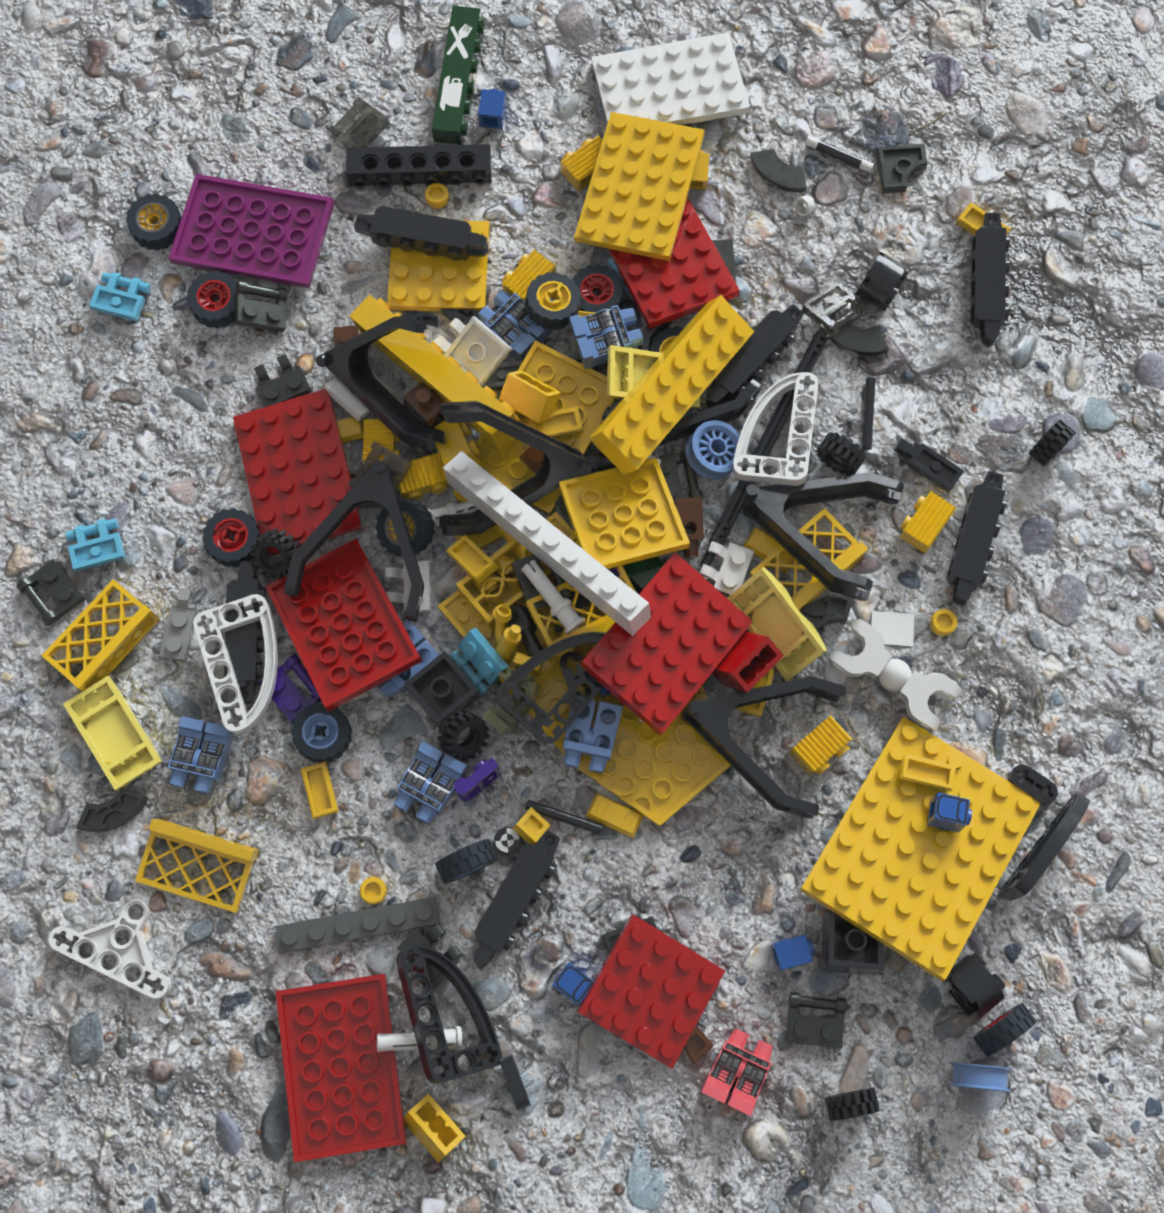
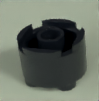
(882, 281)
(974, 986)

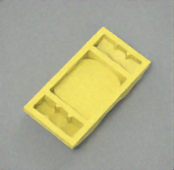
(627, 367)
(777, 617)
(112, 733)

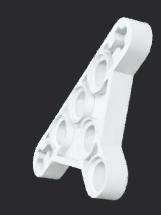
(105, 943)

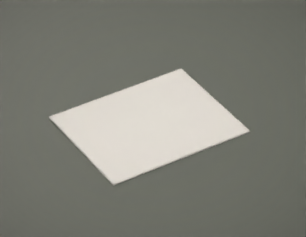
(894, 627)

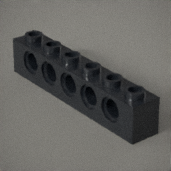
(409, 157)

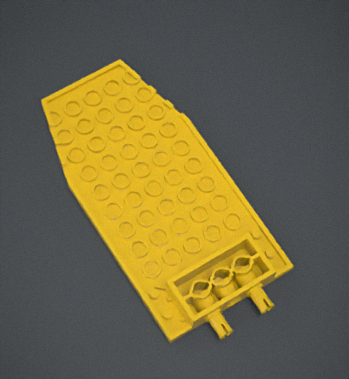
(645, 769)

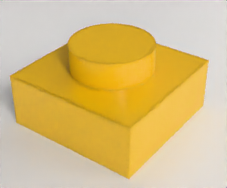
(520, 659)
(531, 826)

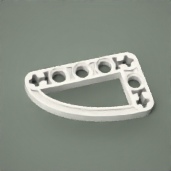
(784, 465)
(222, 658)

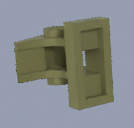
(500, 718)

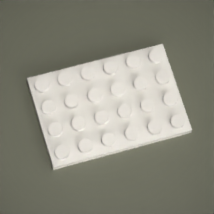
(673, 81)

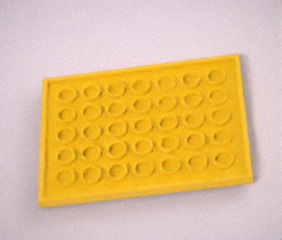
(913, 881)

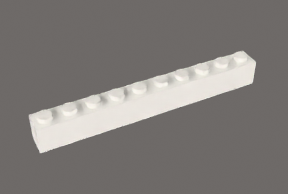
(548, 543)

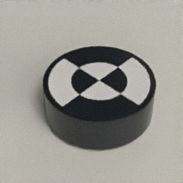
(507, 841)

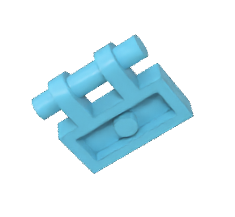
(117, 302)
(96, 551)
(483, 657)

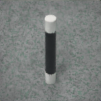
(839, 154)

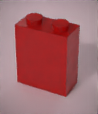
(747, 662)

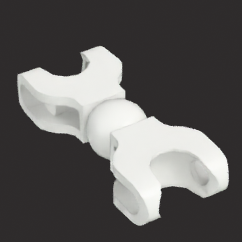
(895, 675)

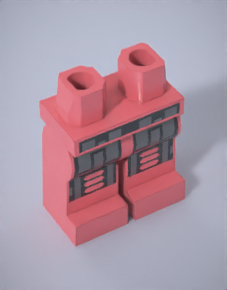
(738, 1063)

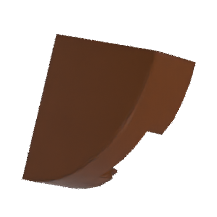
(697, 1045)

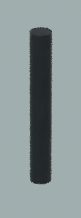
(868, 413)
(565, 817)

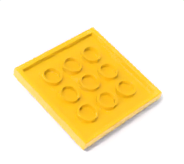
(436, 281)
(624, 515)

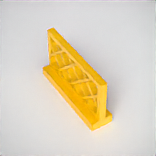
(845, 560)
(601, 624)
(113, 648)
(202, 841)

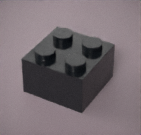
(441, 689)
(849, 948)

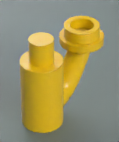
(507, 638)

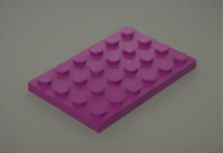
(252, 230)

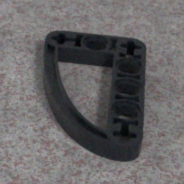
(570, 697)
(1045, 848)
(426, 999)

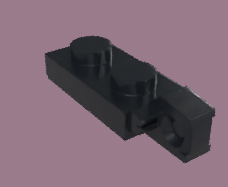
(929, 464)

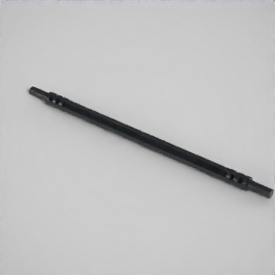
(765, 444)

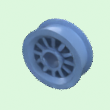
(700, 452)
(980, 1077)

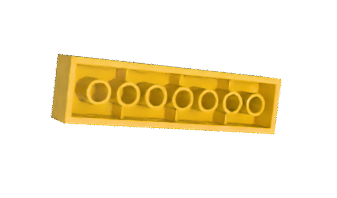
(430, 366)
(671, 385)

